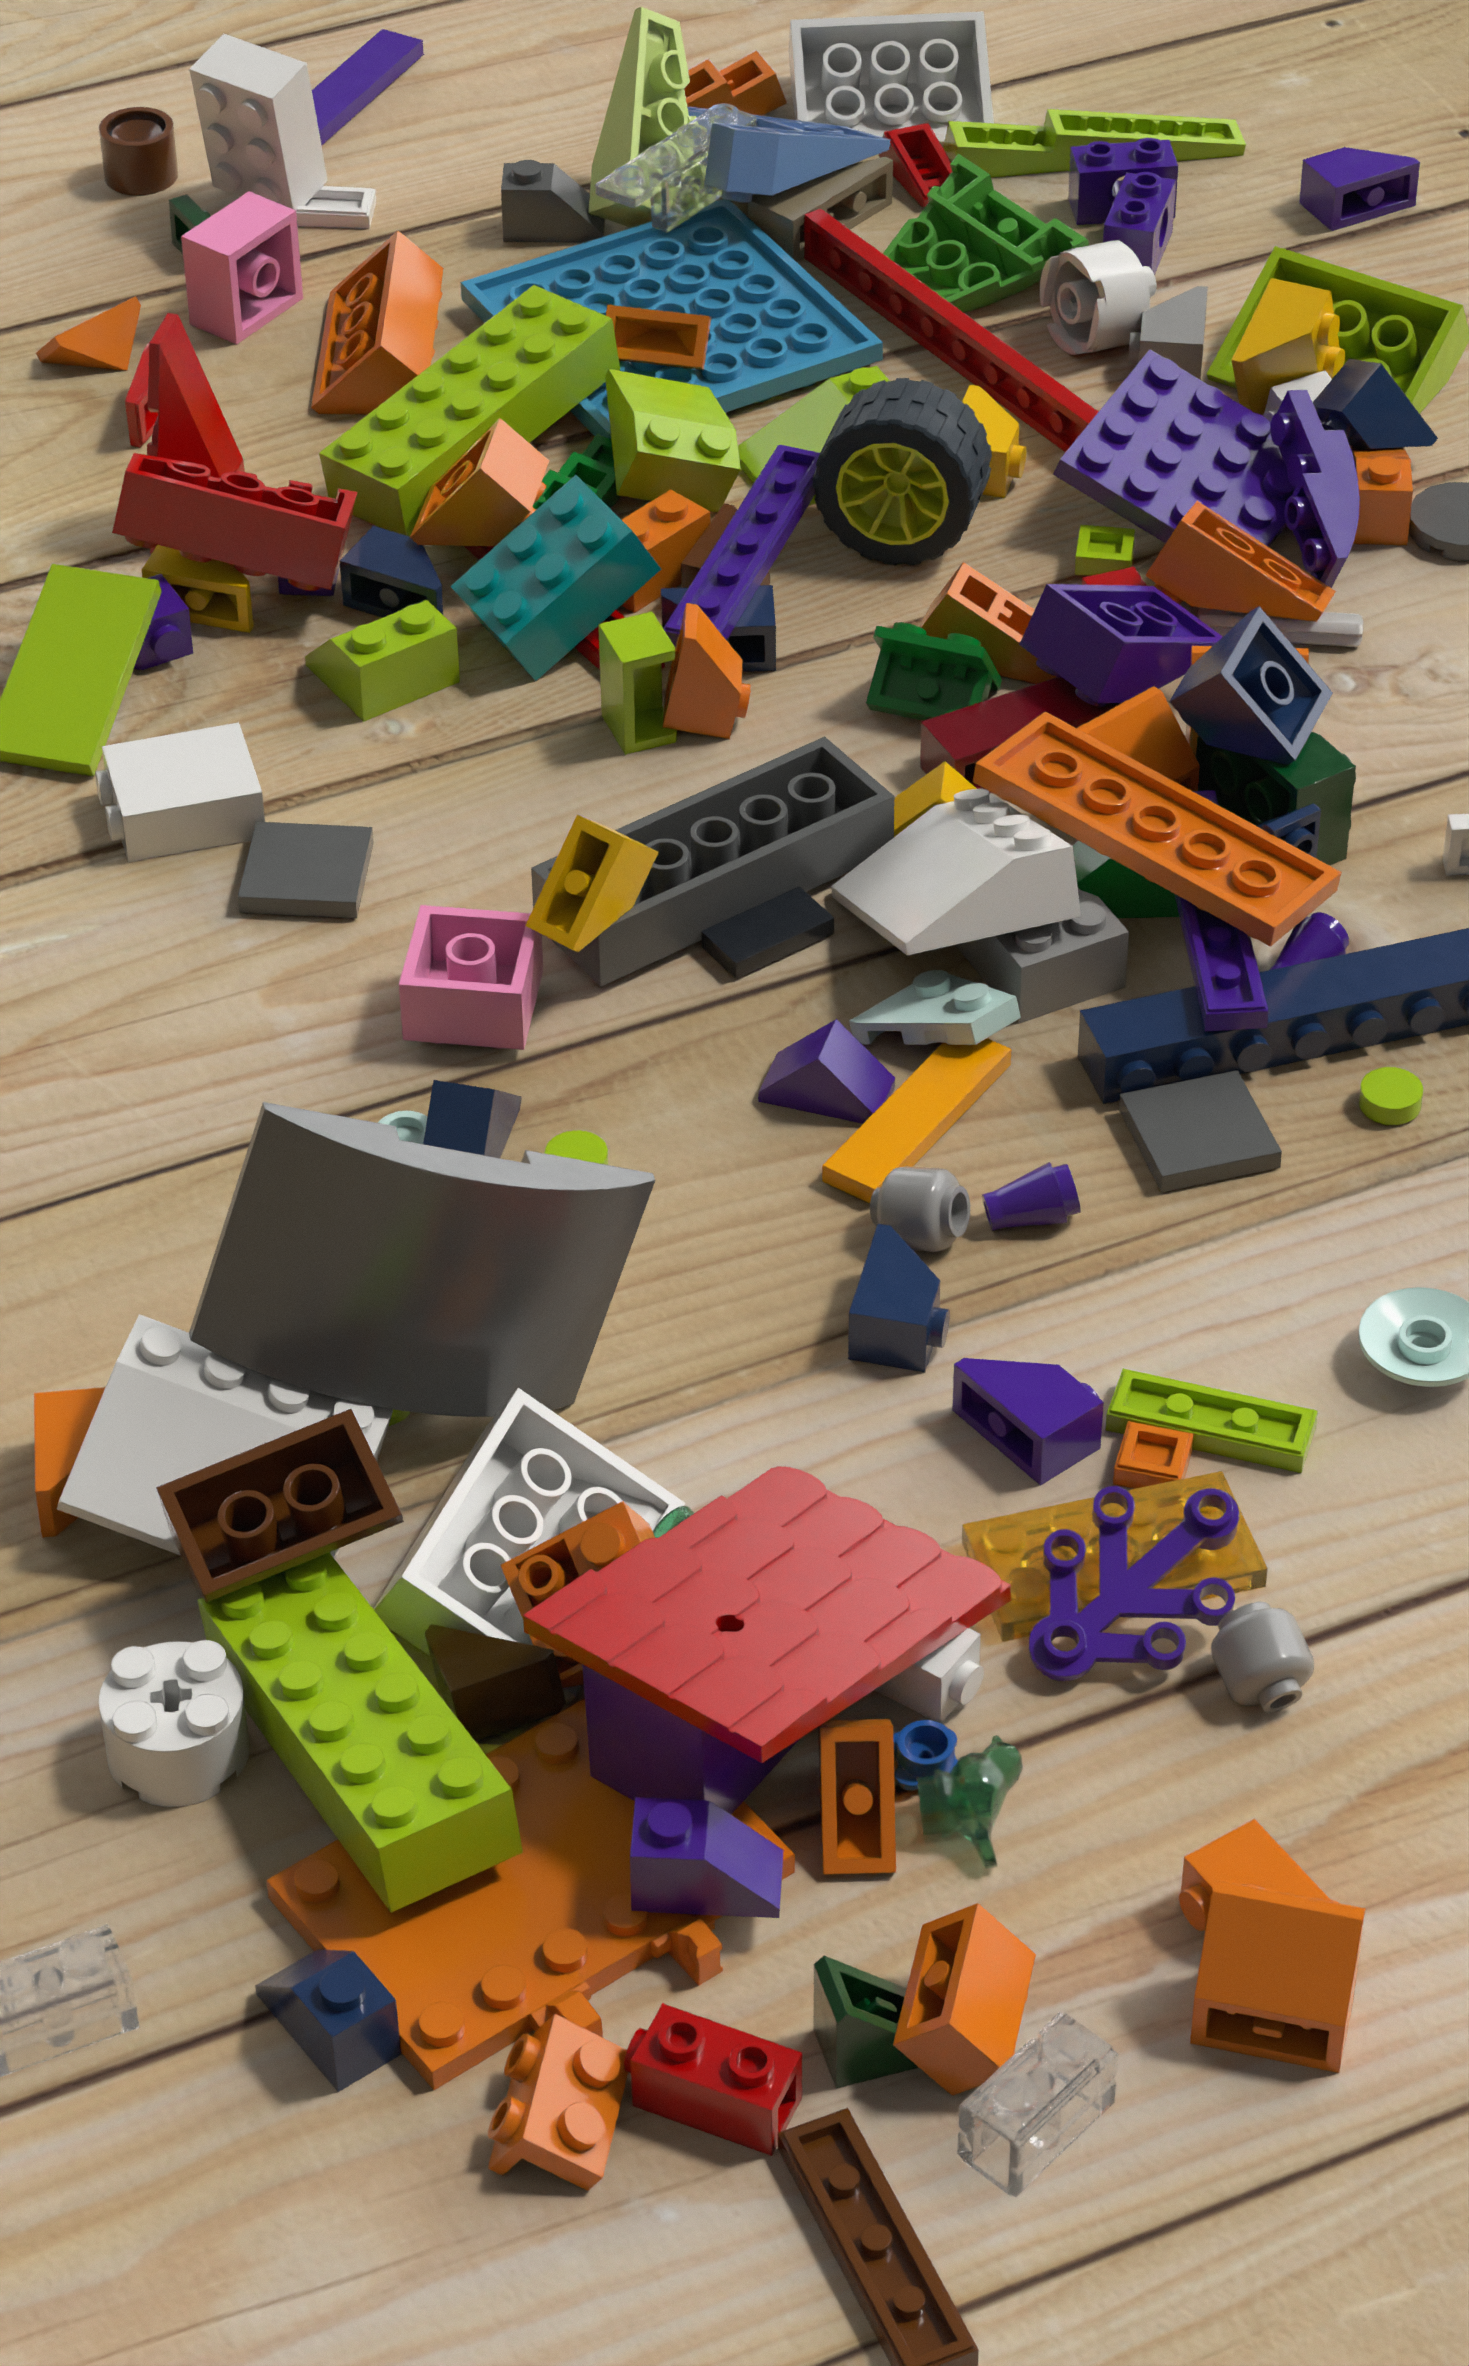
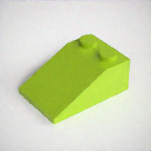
(807, 421)
(670, 439)

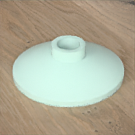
(1418, 1336)

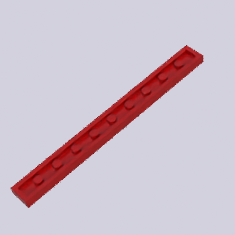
(945, 331)

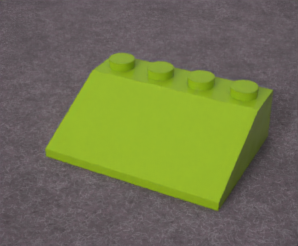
(1380, 322)

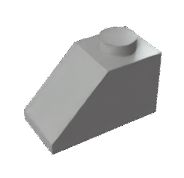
(1174, 331)

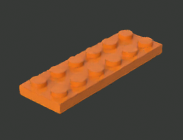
(1157, 828)

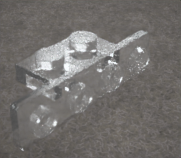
(673, 171)

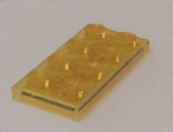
(1016, 1542)

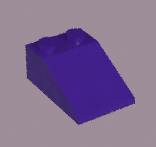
(1113, 639)

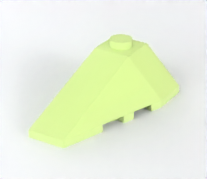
(643, 106)

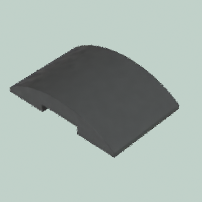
(415, 1266)

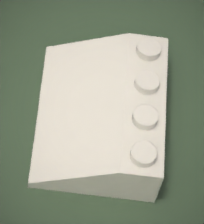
(891, 71)
(963, 877)
(175, 1413)
(514, 1491)

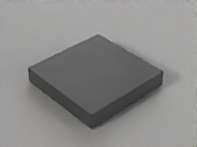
(306, 870)
(1199, 1131)

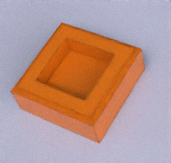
(1152, 1456)

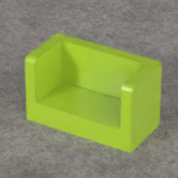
(632, 681)

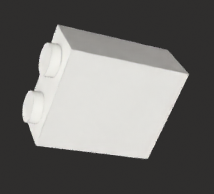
(180, 792)

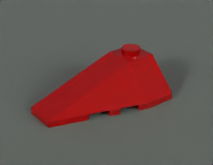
(189, 417)

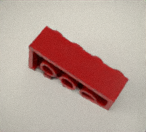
(235, 520)

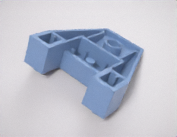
(780, 154)

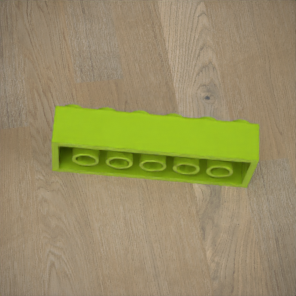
(518, 367)
(364, 1732)

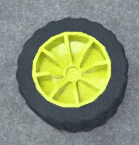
(902, 471)

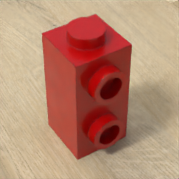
(714, 2078)

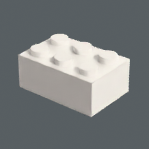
(258, 122)

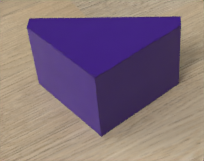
(828, 1076)

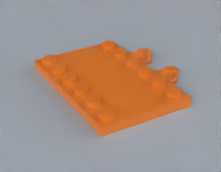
(520, 1937)

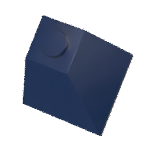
(1253, 693)

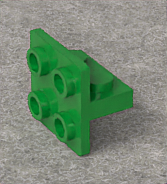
(928, 674)

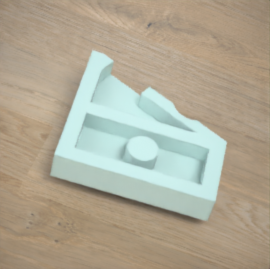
(939, 1010)

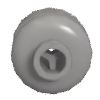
(922, 1207)
(1262, 1656)

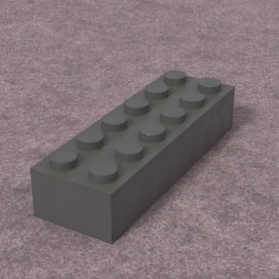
(737, 848)

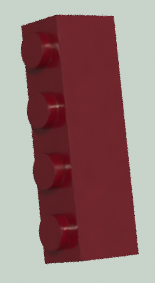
(978, 729)

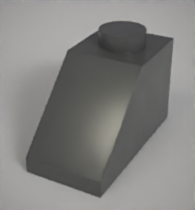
(545, 205)

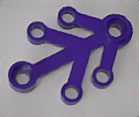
(1130, 1591)

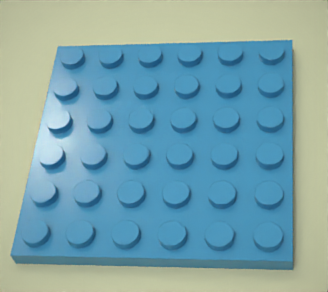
(767, 314)

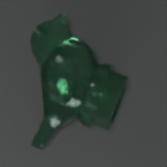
(970, 1796)

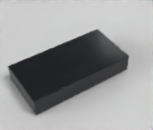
(767, 932)

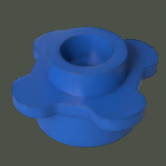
(921, 1750)

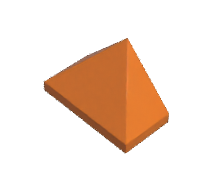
(660, 336)
(98, 342)

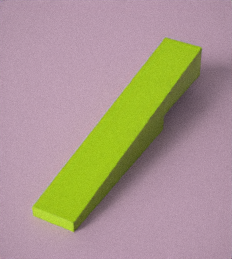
(1045, 149)

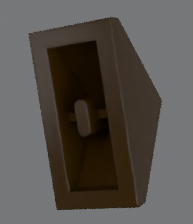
(494, 1680)

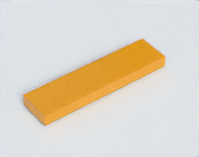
(915, 1115)

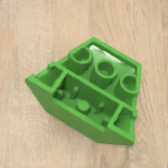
(976, 241)

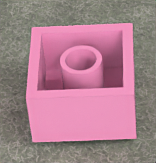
(242, 267)
(470, 978)

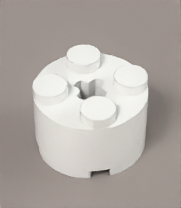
(1095, 296)
(174, 1721)

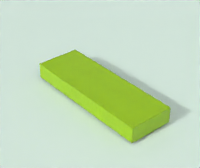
(1219, 1419)

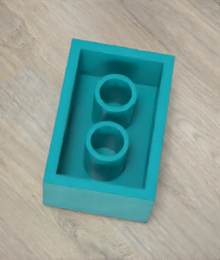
(556, 577)

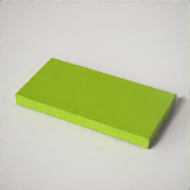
(74, 668)

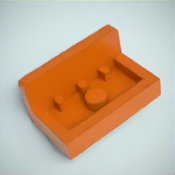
(559, 2103)

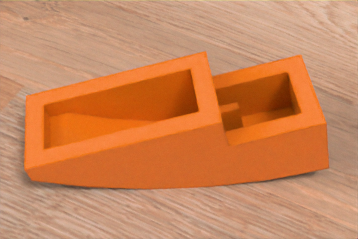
(745, 84)

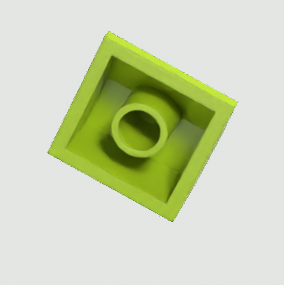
(389, 660)

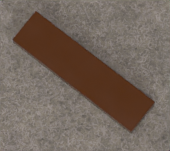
(875, 2244)

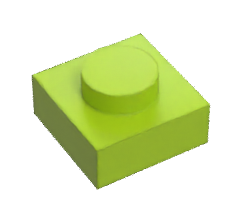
(1103, 549)

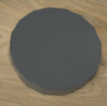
(1442, 519)

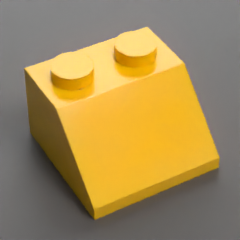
(1286, 340)

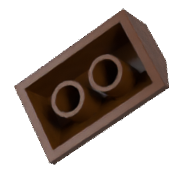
(278, 1505)

